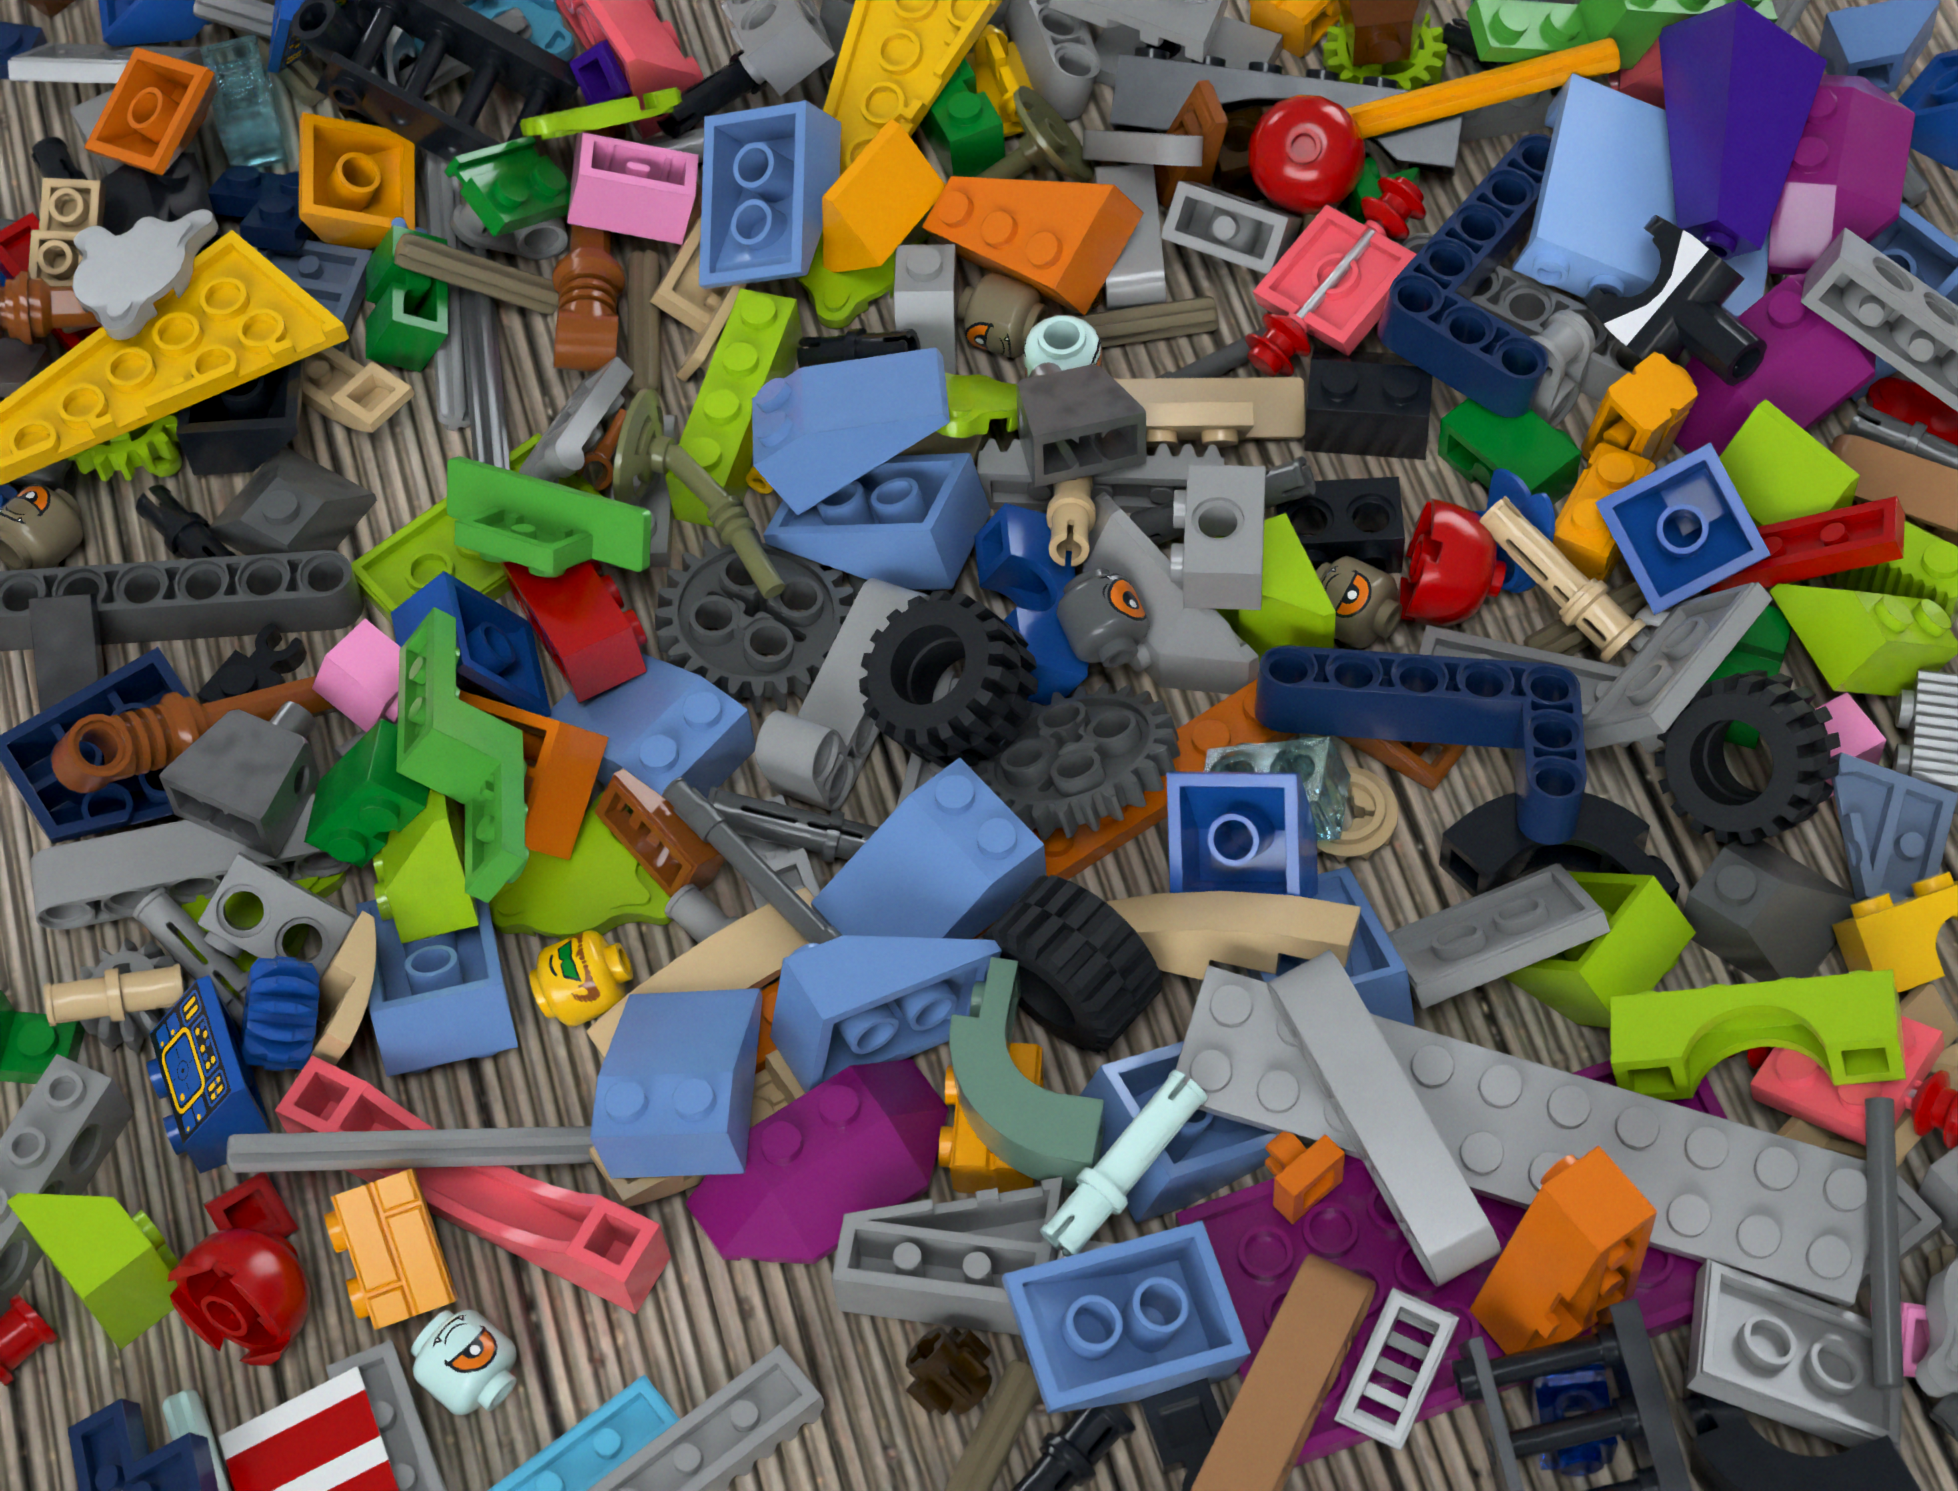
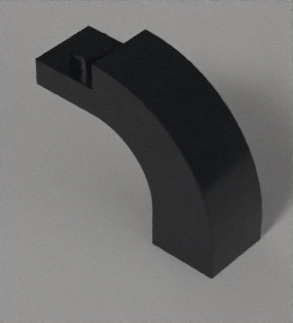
(1491, 850)
(1737, 1458)

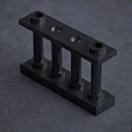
(465, 36)
(1635, 1415)

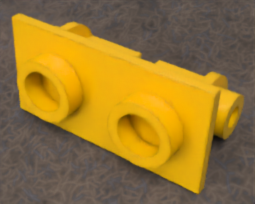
(999, 74)

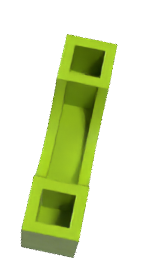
(753, 349)
(1676, 1037)

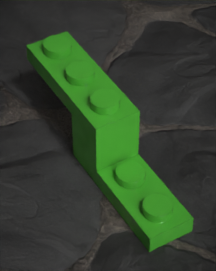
(1531, 29)
(462, 756)

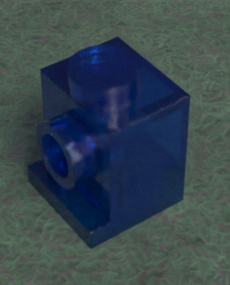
(1572, 1392)

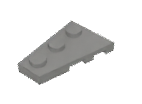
(1179, 21)

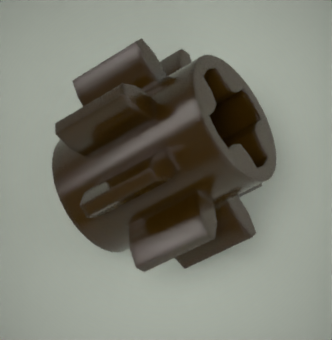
(949, 1371)

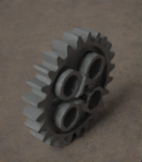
(750, 625)
(1083, 759)

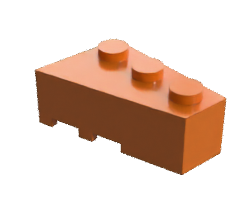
(1037, 232)
(558, 775)
(1567, 1256)

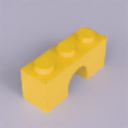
(1900, 933)

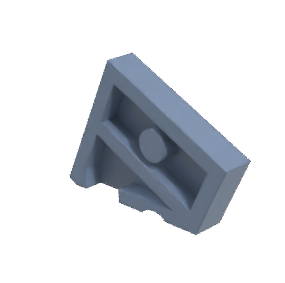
(1890, 827)

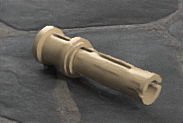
(1581, 600)

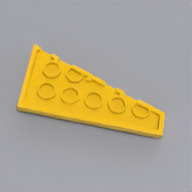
(898, 63)
(223, 331)

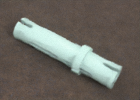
(1107, 1184)

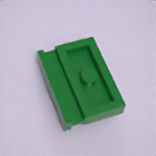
(511, 185)

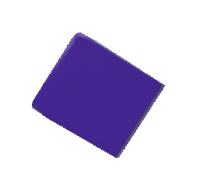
(599, 75)

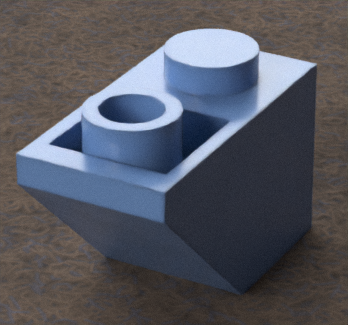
(1878, 40)

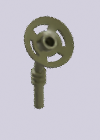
(1043, 143)
(646, 450)

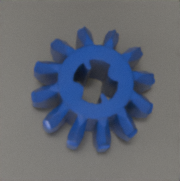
(280, 1013)

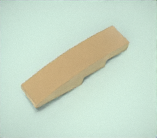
(1237, 929)

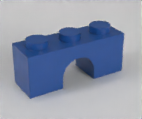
(1017, 563)

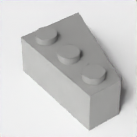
(944, 1257)

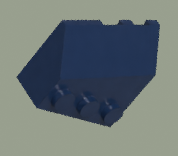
(124, 802)

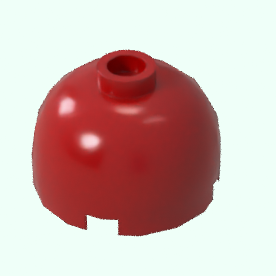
(1306, 154)
(1449, 566)
(243, 1290)

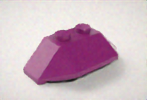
(1842, 172)
(1803, 373)
(834, 1151)

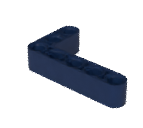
(1429, 305)
(1443, 702)

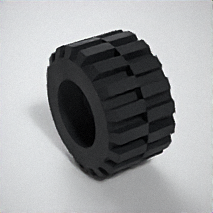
(914, 656)
(1797, 745)
(1077, 963)

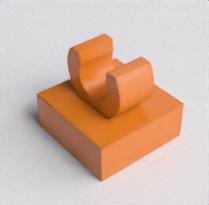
(1302, 1173)

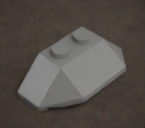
(1183, 645)

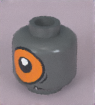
(1102, 617)

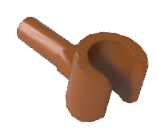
(604, 452)

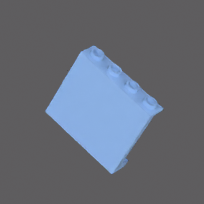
(1599, 191)

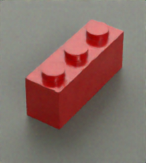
(581, 625)

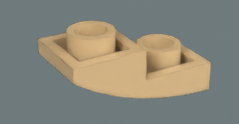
(64, 212)

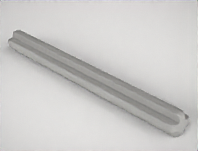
(449, 359)
(408, 1149)

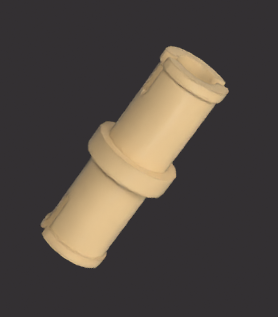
(1071, 519)
(113, 995)

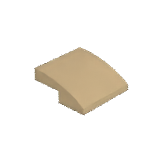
(345, 990)

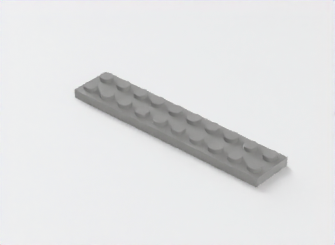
(1717, 1184)

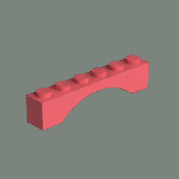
(553, 1227)

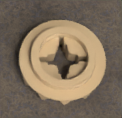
(1376, 821)

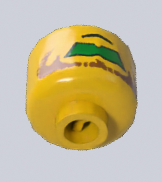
(580, 978)

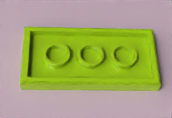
(427, 548)

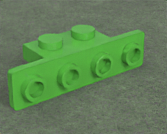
(541, 521)

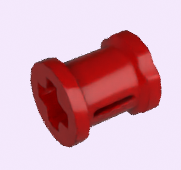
(20, 1336)

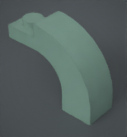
(1014, 1118)

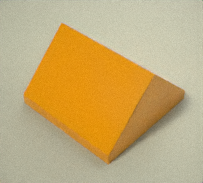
(353, 180)
(877, 201)

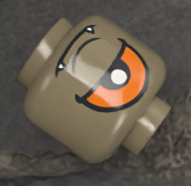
(1000, 314)
(39, 528)
(1362, 600)

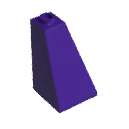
(1733, 121)

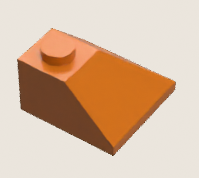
(153, 111)

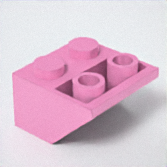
(632, 188)

